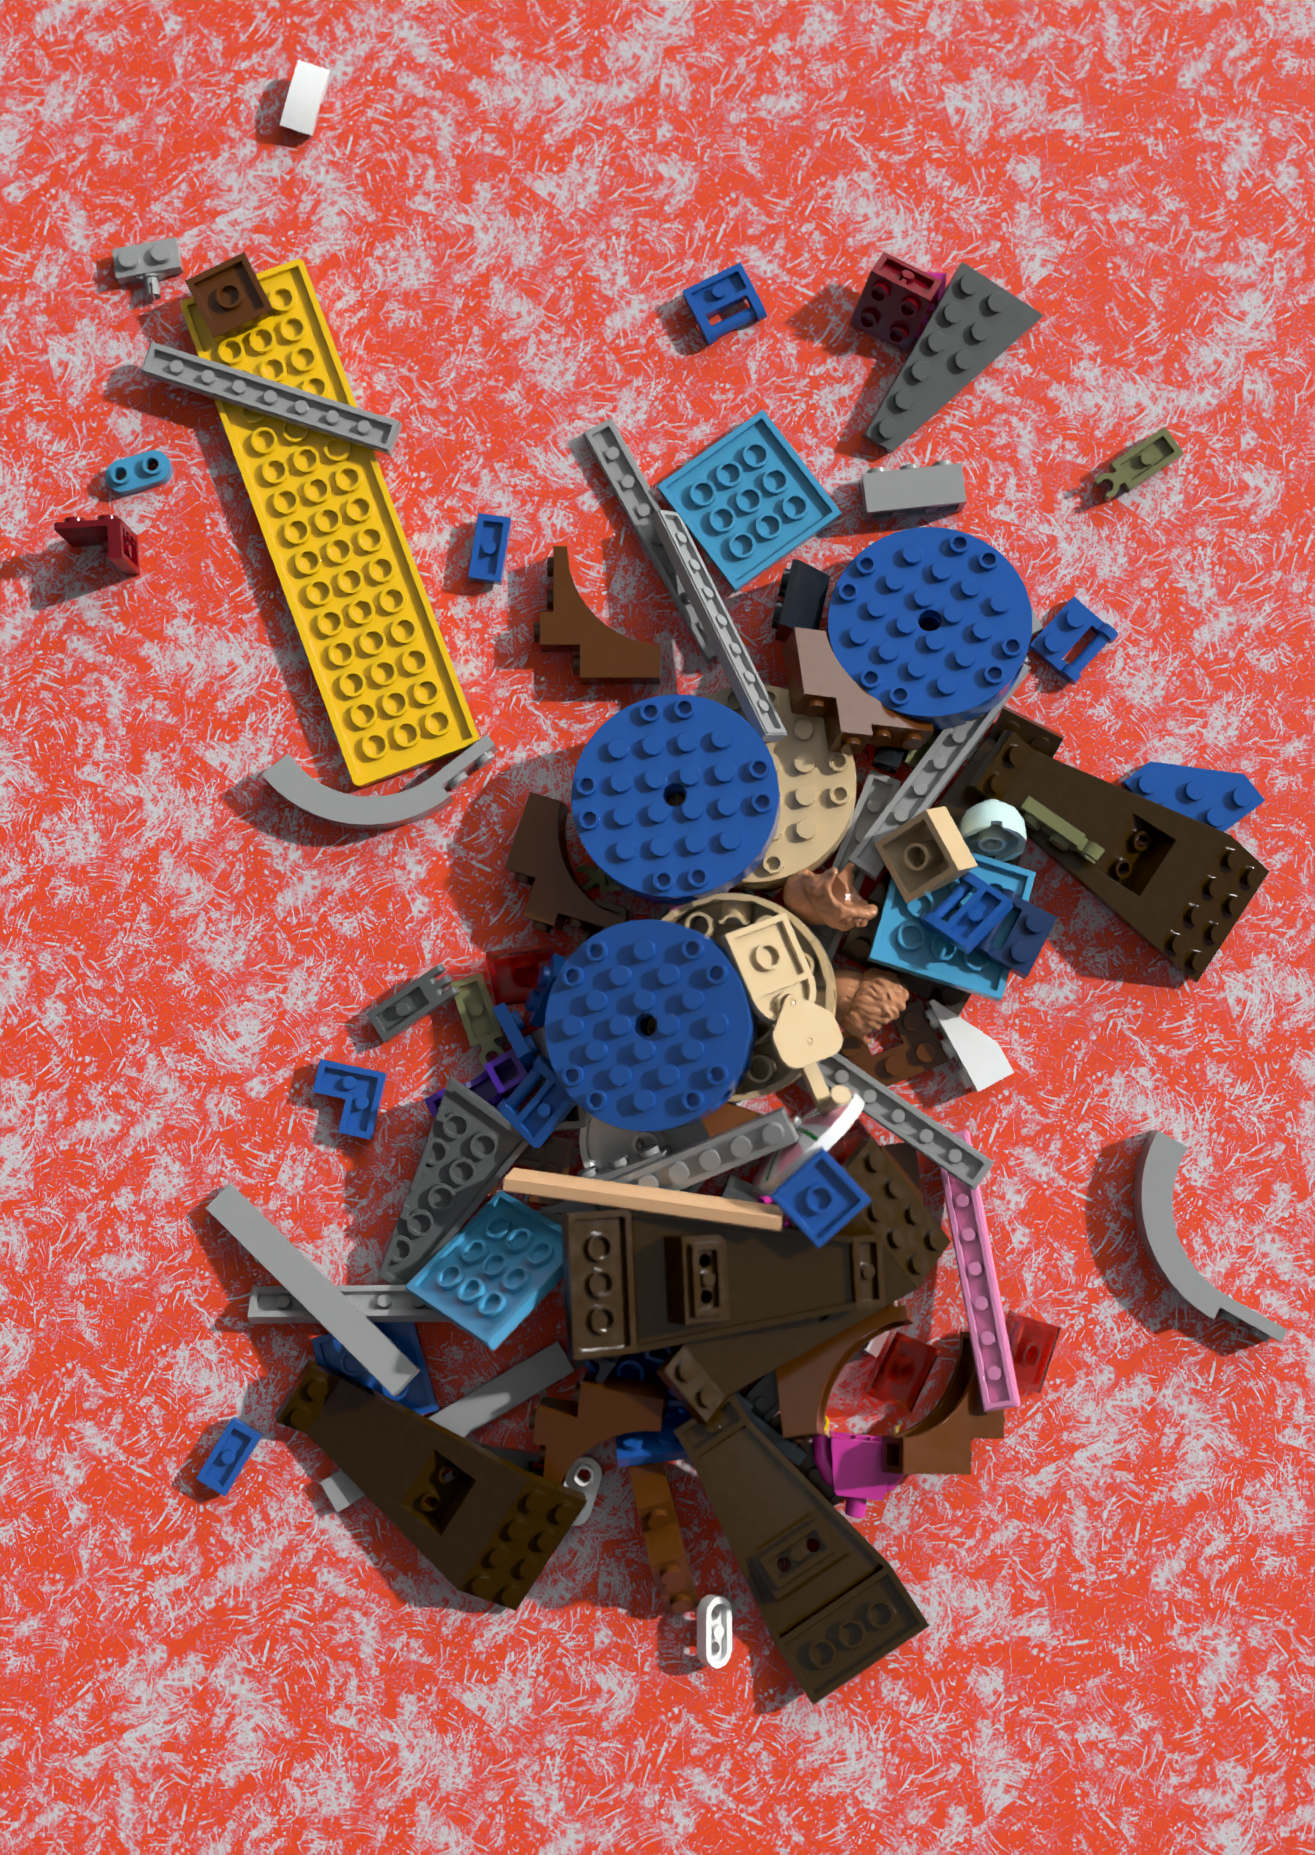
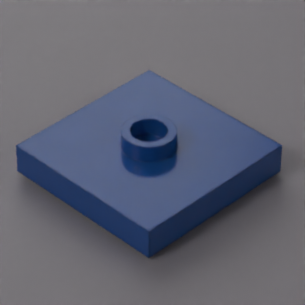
(820, 1197)

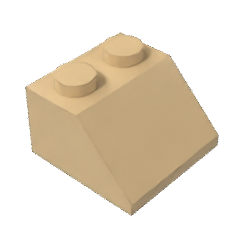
(925, 853)

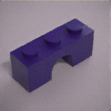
(494, 1084)

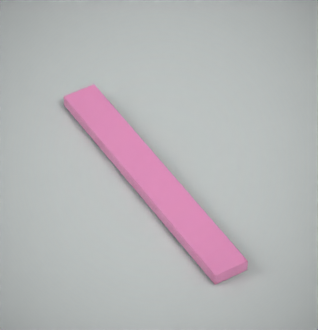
(980, 1292)

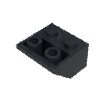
(804, 599)

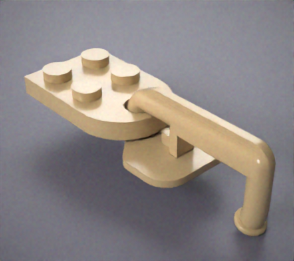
(803, 1032)

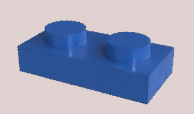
(489, 549)
(537, 1000)
(512, 1025)
(229, 1456)

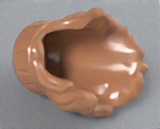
(827, 899)
(868, 1000)

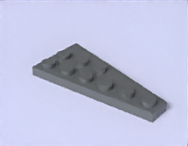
(960, 339)
(457, 1169)

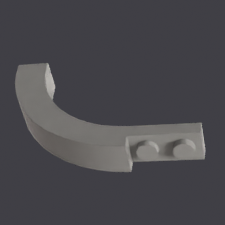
(377, 811)
(1156, 1226)

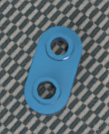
(138, 475)

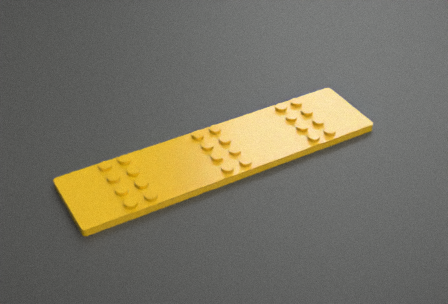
(339, 547)

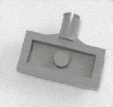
(148, 264)

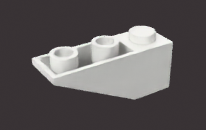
(976, 1053)

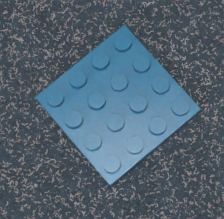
(749, 501)
(910, 948)
(493, 1270)

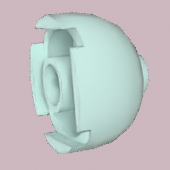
(994, 830)

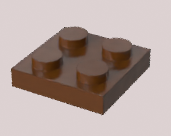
(230, 297)

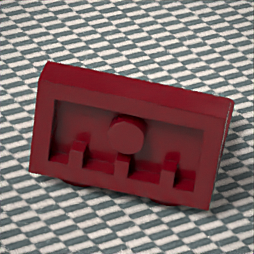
(894, 301)
(110, 531)

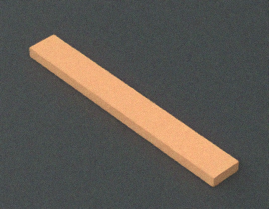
(645, 1199)

